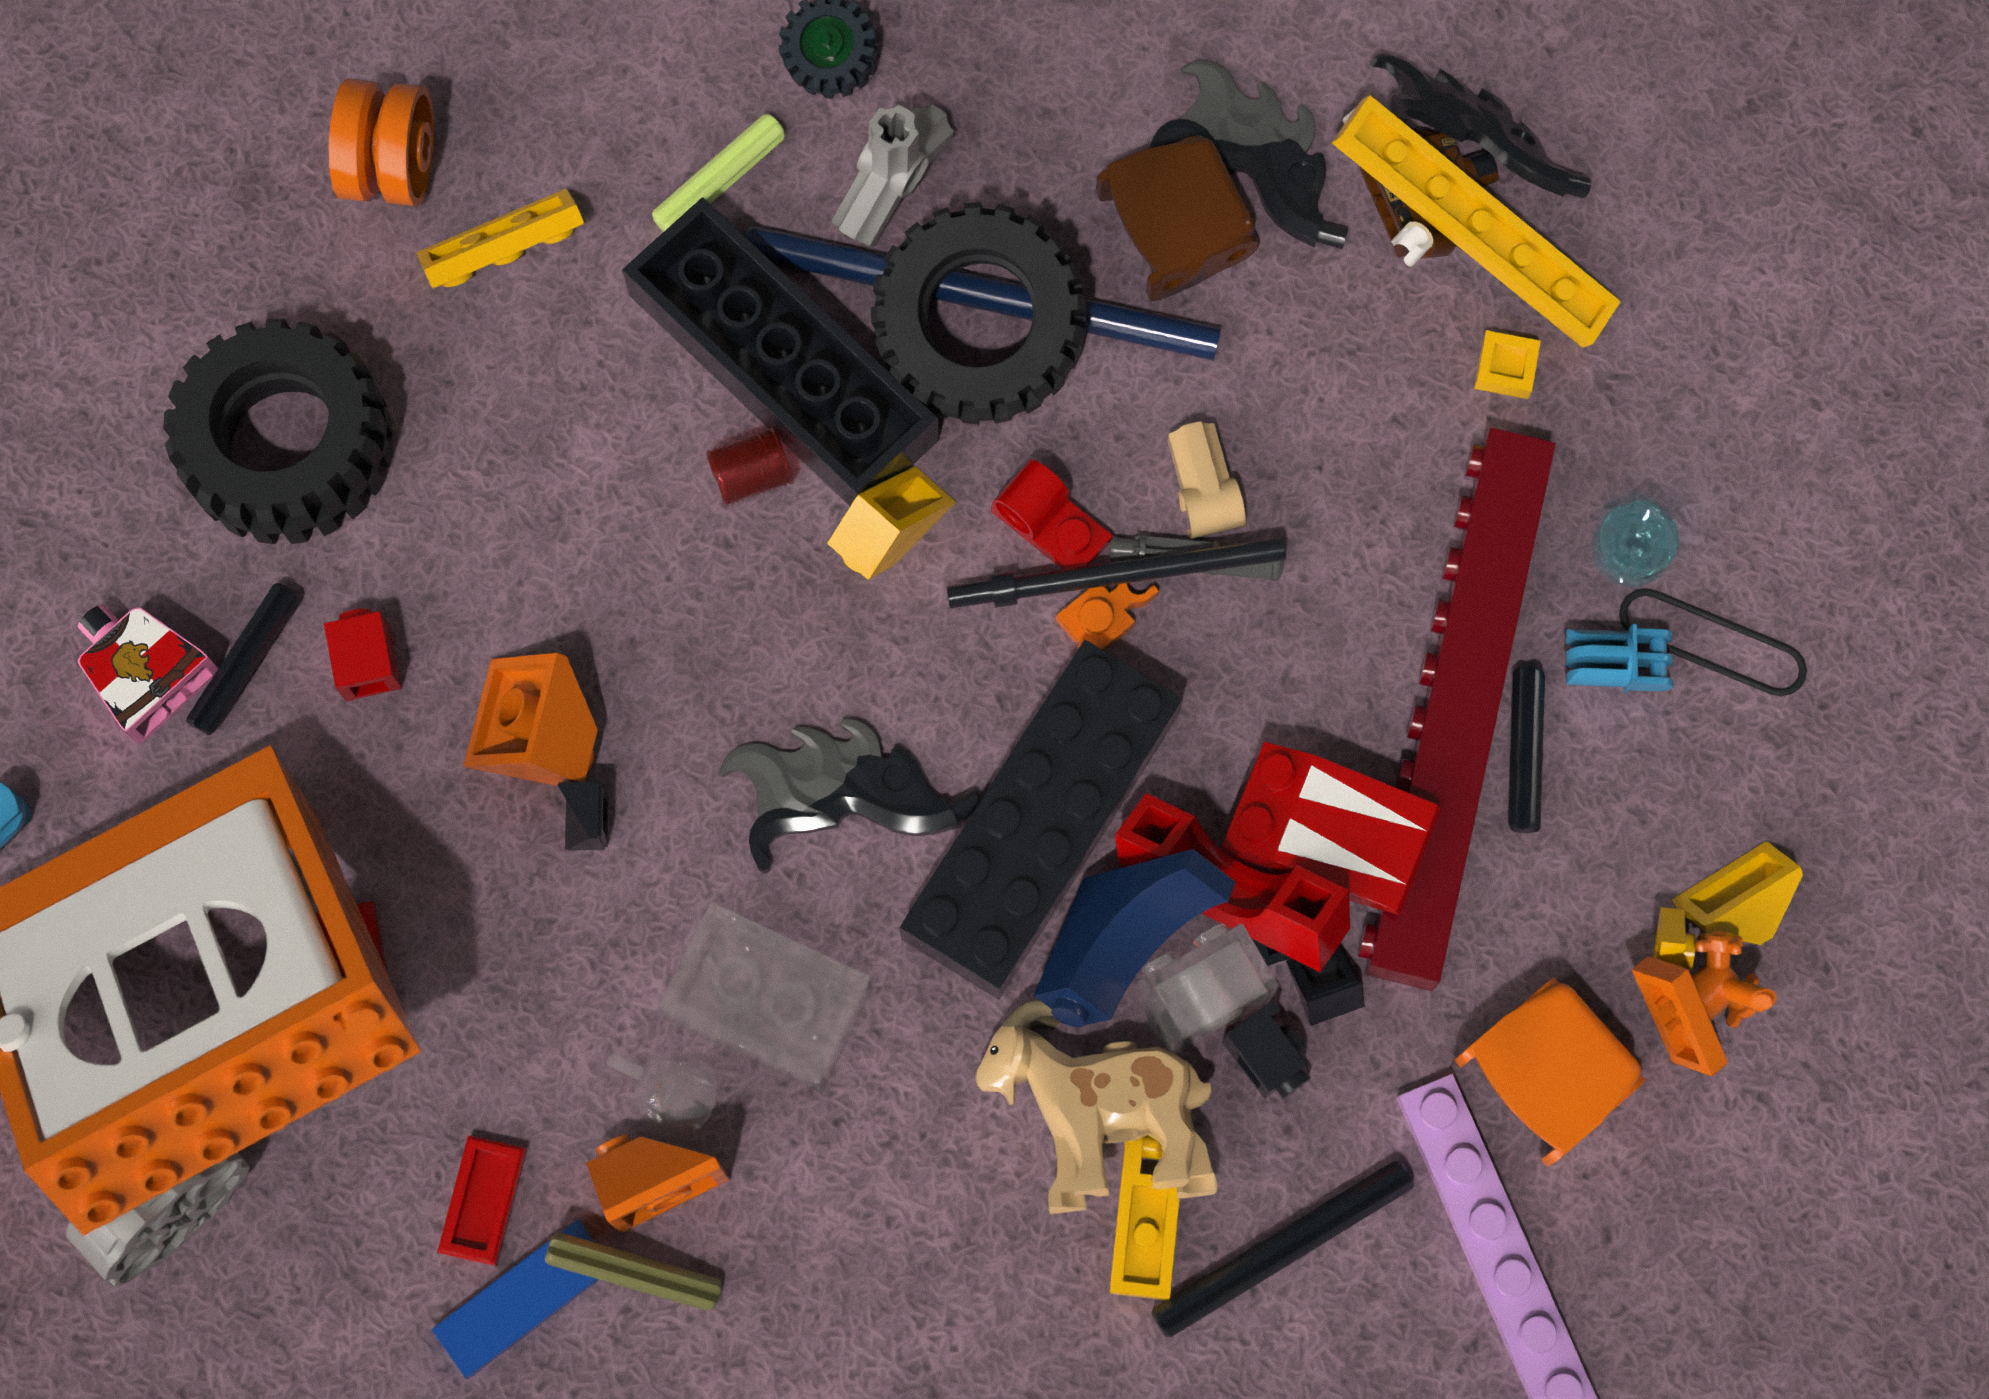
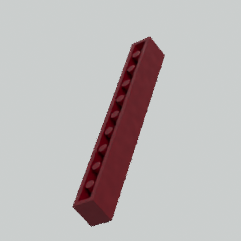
(1463, 695)

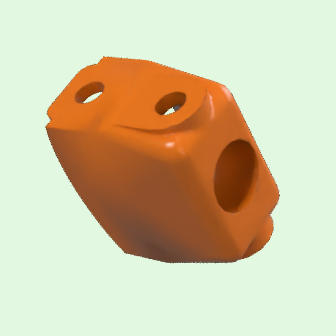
(1556, 1066)

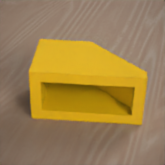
(889, 521)

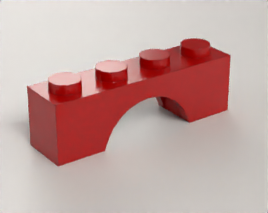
(1287, 912)

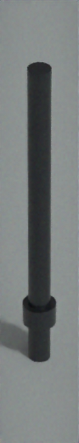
(1006, 588)

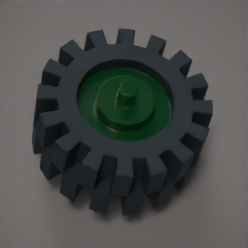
(829, 47)

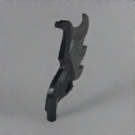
(1264, 145)
(839, 779)

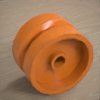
(381, 142)

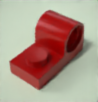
(1040, 512)

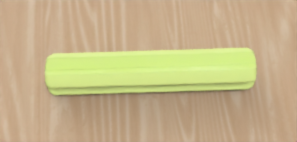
(722, 170)

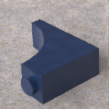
(1118, 926)

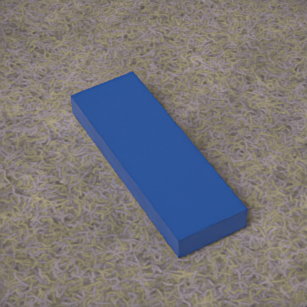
(510, 1308)

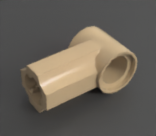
(1206, 489)

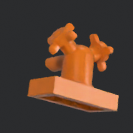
(1687, 1003)

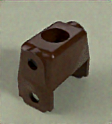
(1180, 213)

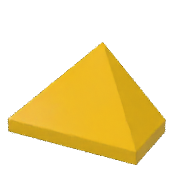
(1745, 895)

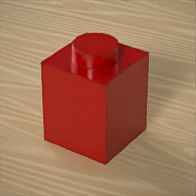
(362, 654)

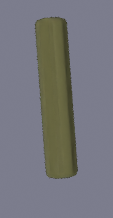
(633, 1271)

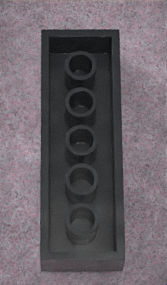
(780, 353)
(1041, 819)

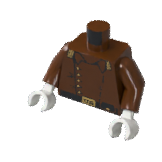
(1407, 229)

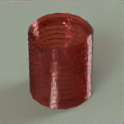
(750, 466)

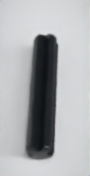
(243, 659)
(1526, 749)

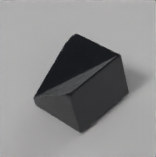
(585, 815)

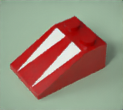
(1332, 824)

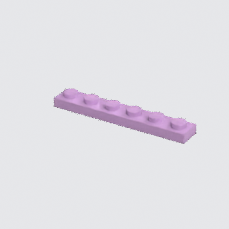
(1494, 1242)

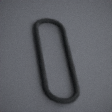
(1728, 624)

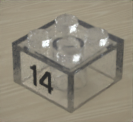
(1204, 989)

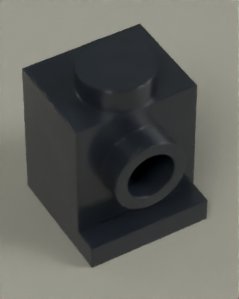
(1269, 1053)

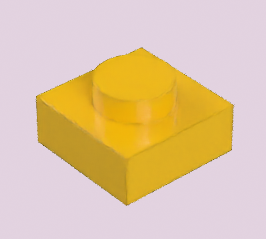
(1507, 364)
(1671, 940)

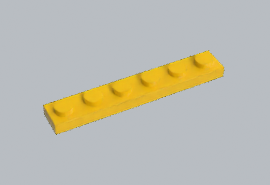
(1476, 221)

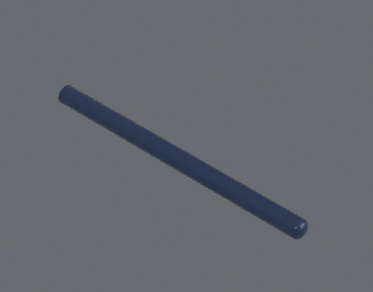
(987, 294)

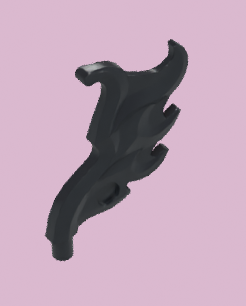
(1484, 118)

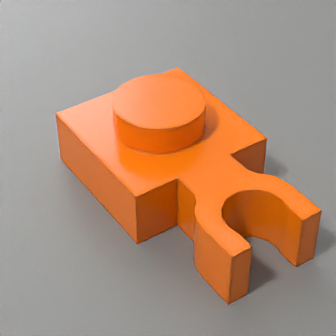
(1102, 615)

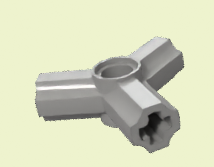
(891, 167)

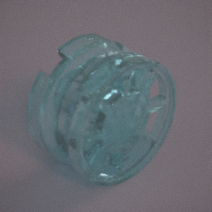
(1635, 544)

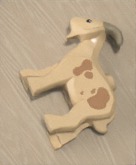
(1102, 1101)

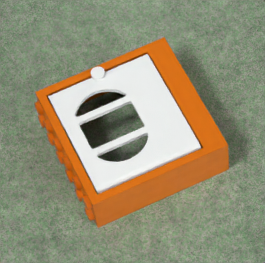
(293, 1043)

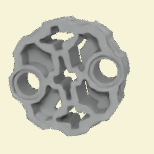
(159, 1226)

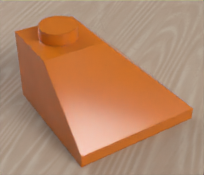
(532, 721)
(649, 1178)

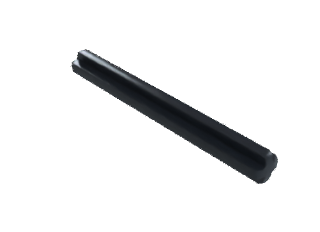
(1282, 1248)

